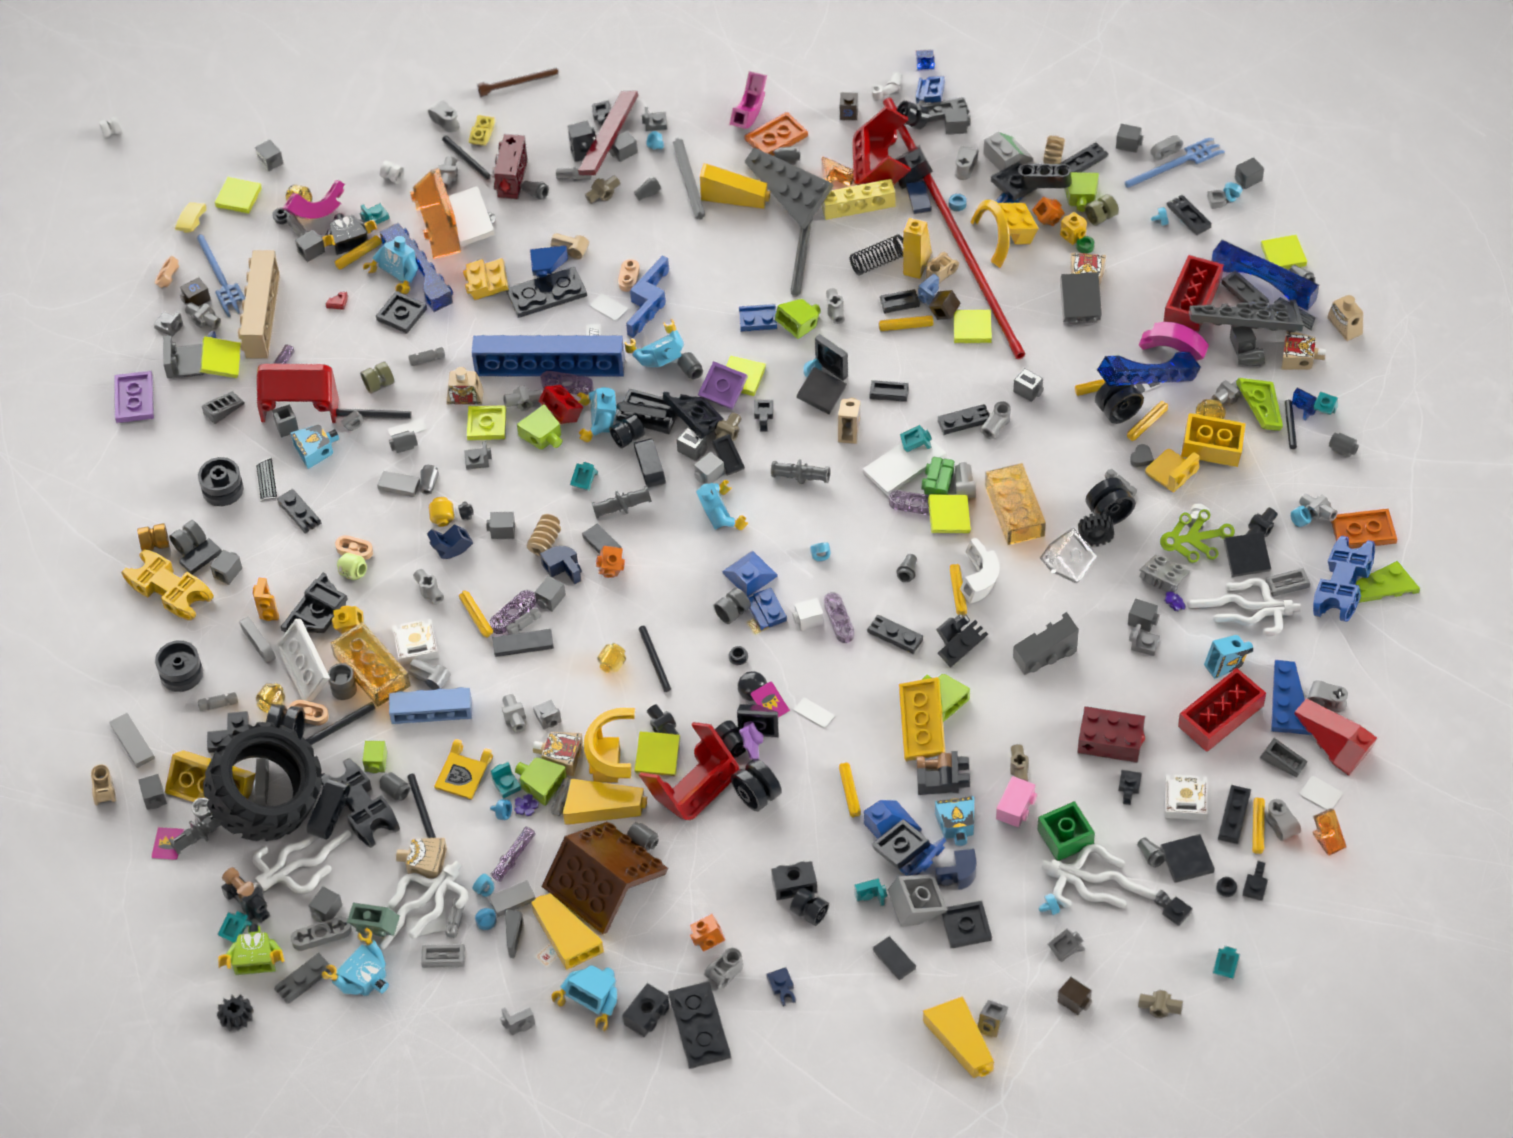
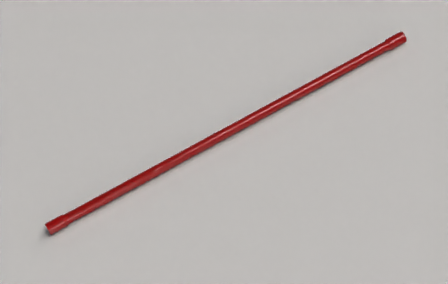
(1014, 344)

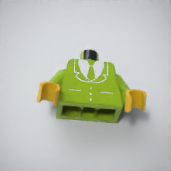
(252, 953)

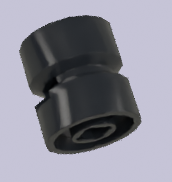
(917, 115)
(628, 430)
(731, 737)
(808, 906)

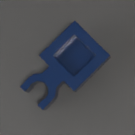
(781, 984)

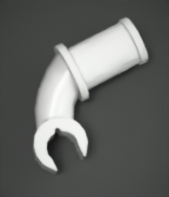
(891, 87)

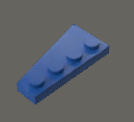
(1286, 699)

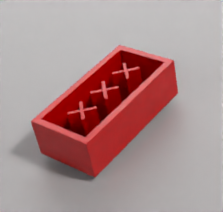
(1194, 287)
(1221, 709)

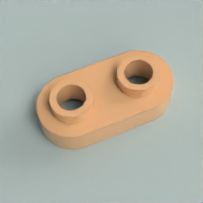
(166, 272)
(628, 275)
(355, 546)
(311, 711)

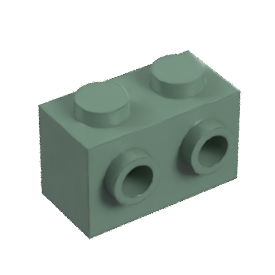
(378, 919)

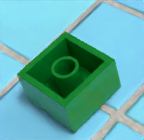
(1065, 830)

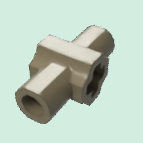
(602, 189)
(729, 426)
(1019, 762)
(1160, 1004)

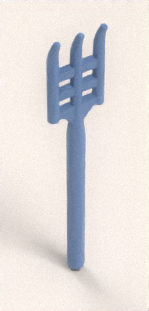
(1190, 156)
(226, 288)

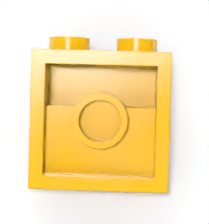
(485, 278)

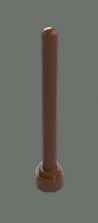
(485, 88)

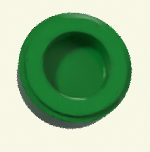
(1085, 245)

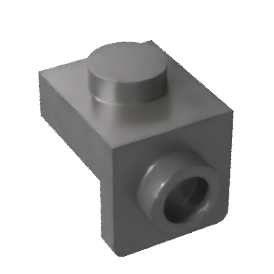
(519, 1022)

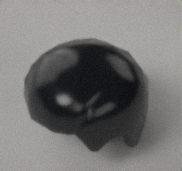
(750, 682)

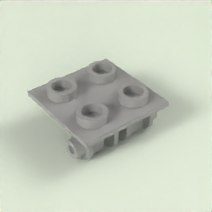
(1165, 571)

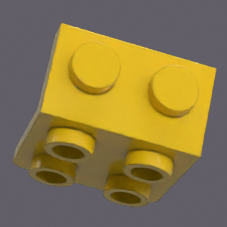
(1172, 469)

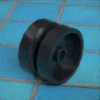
(1119, 402)
(220, 481)
(1112, 499)
(179, 666)
(292, 718)
(756, 785)

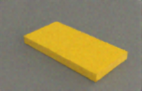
(921, 719)

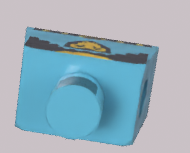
(314, 444)
(1227, 655)
(956, 818)

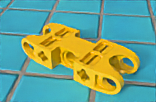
(175, 591)

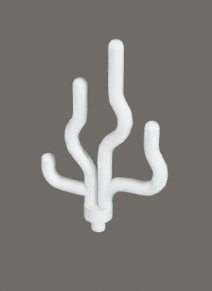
(1267, 608)
(278, 872)
(1073, 874)
(438, 887)

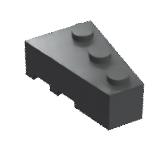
(1048, 646)

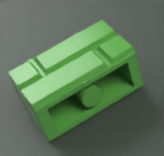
(939, 476)

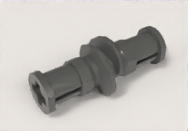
(800, 472)
(621, 502)
(195, 833)

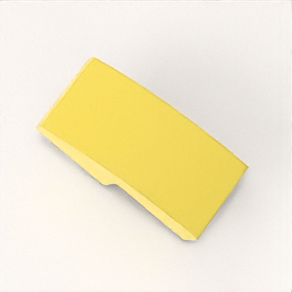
(482, 130)
(190, 217)

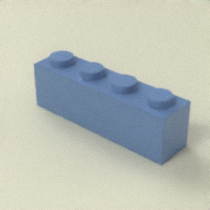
(430, 705)

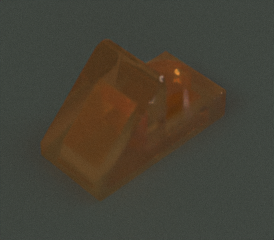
(835, 171)
(1329, 832)

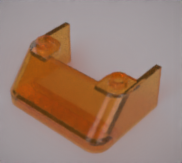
(438, 215)

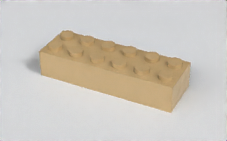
(259, 304)

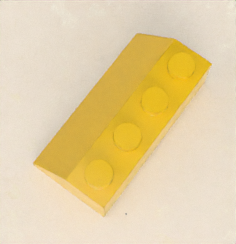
(188, 774)

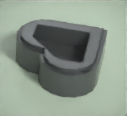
(1141, 456)

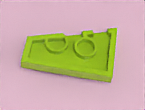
(1262, 401)
(1386, 582)

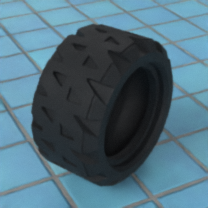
(279, 746)

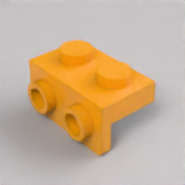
(265, 601)

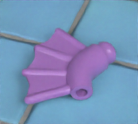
(751, 739)

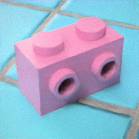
(1016, 801)

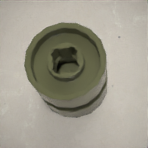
(1102, 209)
(371, 379)

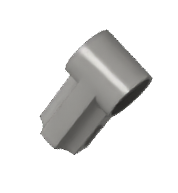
(997, 420)
(964, 481)
(433, 676)

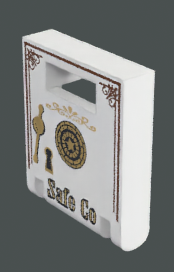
(415, 636)
(1187, 792)

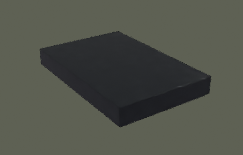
(653, 400)

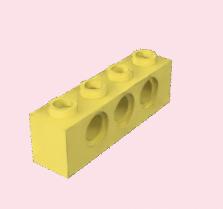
(859, 199)

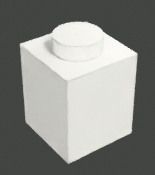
(808, 614)

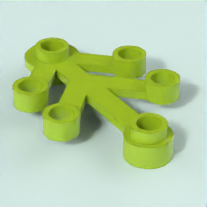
(1193, 537)

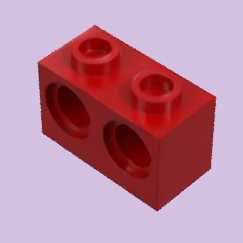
(561, 404)

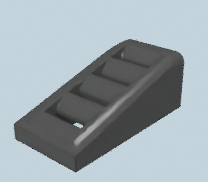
(220, 413)
(1276, 761)
(514, 926)

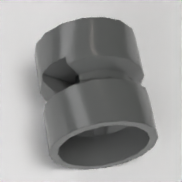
(185, 539)
(731, 606)
(342, 681)

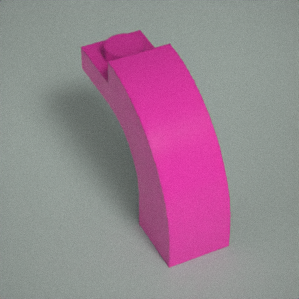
(751, 103)
(304, 209)
(1176, 337)

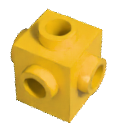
(1073, 227)
(347, 618)

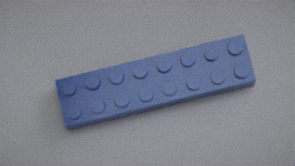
(540, 353)

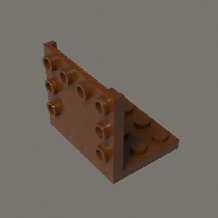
(597, 870)

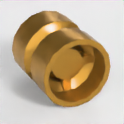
(153, 537)

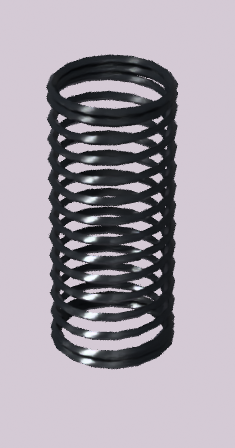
(897, 246)

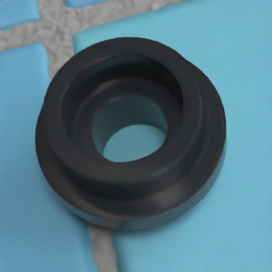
(280, 215)
(465, 510)
(738, 651)
(1226, 882)

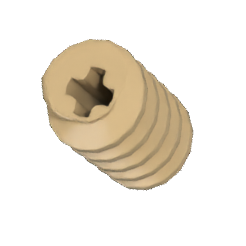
(544, 534)

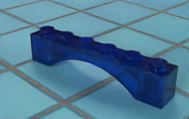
(1288, 283)
(435, 290)
(1122, 371)

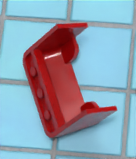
(871, 149)
(296, 384)
(702, 782)

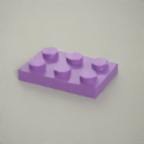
(134, 396)

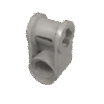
(444, 116)
(965, 162)
(1328, 695)
(1282, 820)
(723, 971)

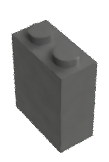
(1080, 297)

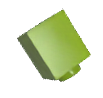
(374, 756)

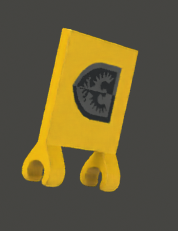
(462, 774)

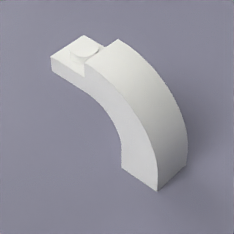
(980, 584)

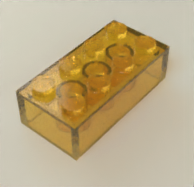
(1015, 503)
(371, 663)

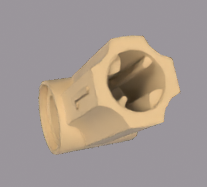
(575, 246)

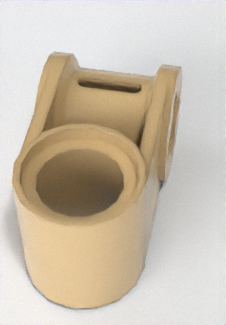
(942, 266)
(102, 787)

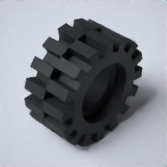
(1096, 529)

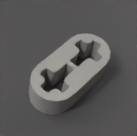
(1166, 147)

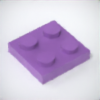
(722, 385)

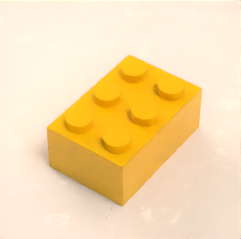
(1213, 439)

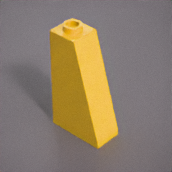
(731, 188)
(915, 248)
(602, 801)
(566, 933)
(958, 1032)

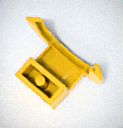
(1012, 221)
(604, 752)

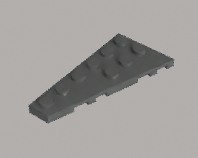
(793, 187)
(1252, 315)

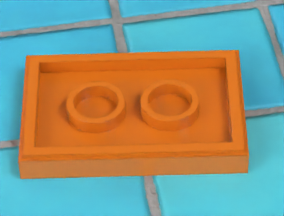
(777, 133)
(1365, 526)

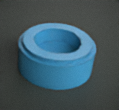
(957, 202)

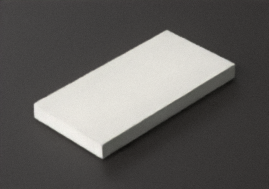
(471, 216)
(900, 467)
(302, 661)

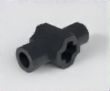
(1263, 522)
(661, 721)

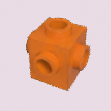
(1048, 211)
(610, 561)
(707, 933)

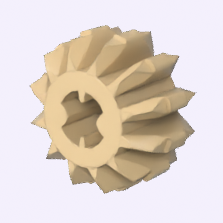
(1053, 150)

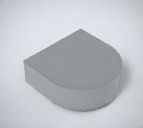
(1216, 198)
(353, 421)

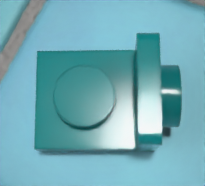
(374, 213)
(1326, 403)
(915, 438)
(583, 476)
(505, 780)
(870, 889)
(234, 926)
(1226, 962)

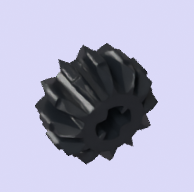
(235, 1012)

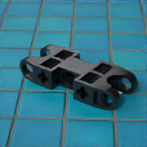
(366, 813)

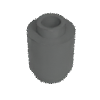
(788, 154)
(690, 365)
(403, 441)
(1343, 444)
(394, 786)
(643, 836)

